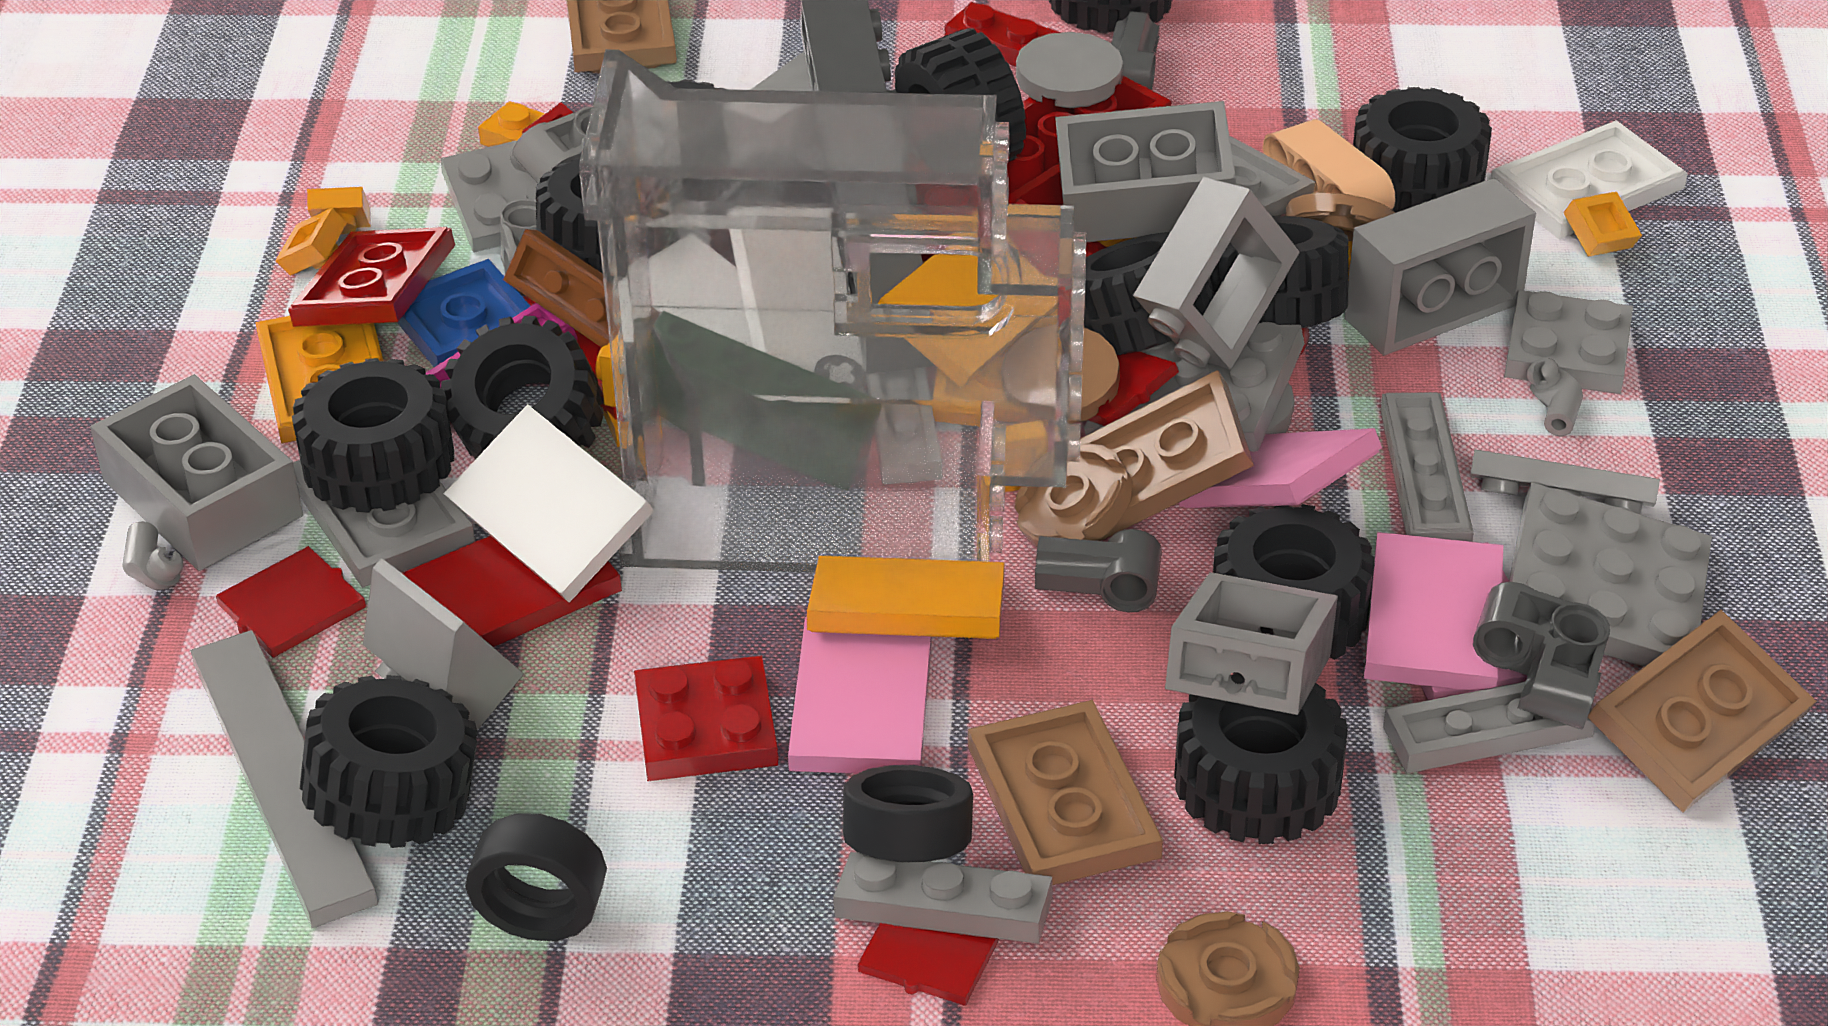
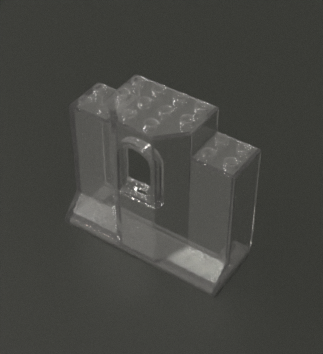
(764, 395)

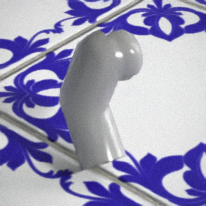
(1558, 392)
(146, 562)

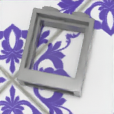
(1211, 220)
(1223, 636)

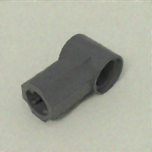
(1138, 42)
(1118, 570)

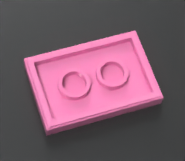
(1291, 468)
(1428, 610)
(859, 702)

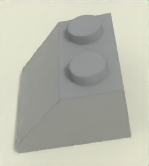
(431, 644)

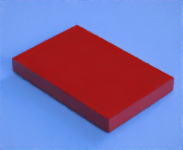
(372, 277)
(501, 594)

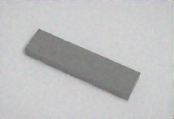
(1425, 466)

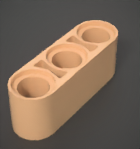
(1330, 161)

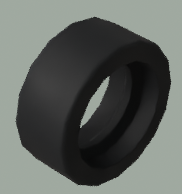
(907, 813)
(544, 845)

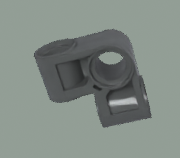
(1550, 642)

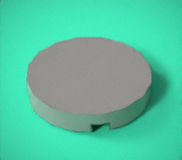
(1069, 68)

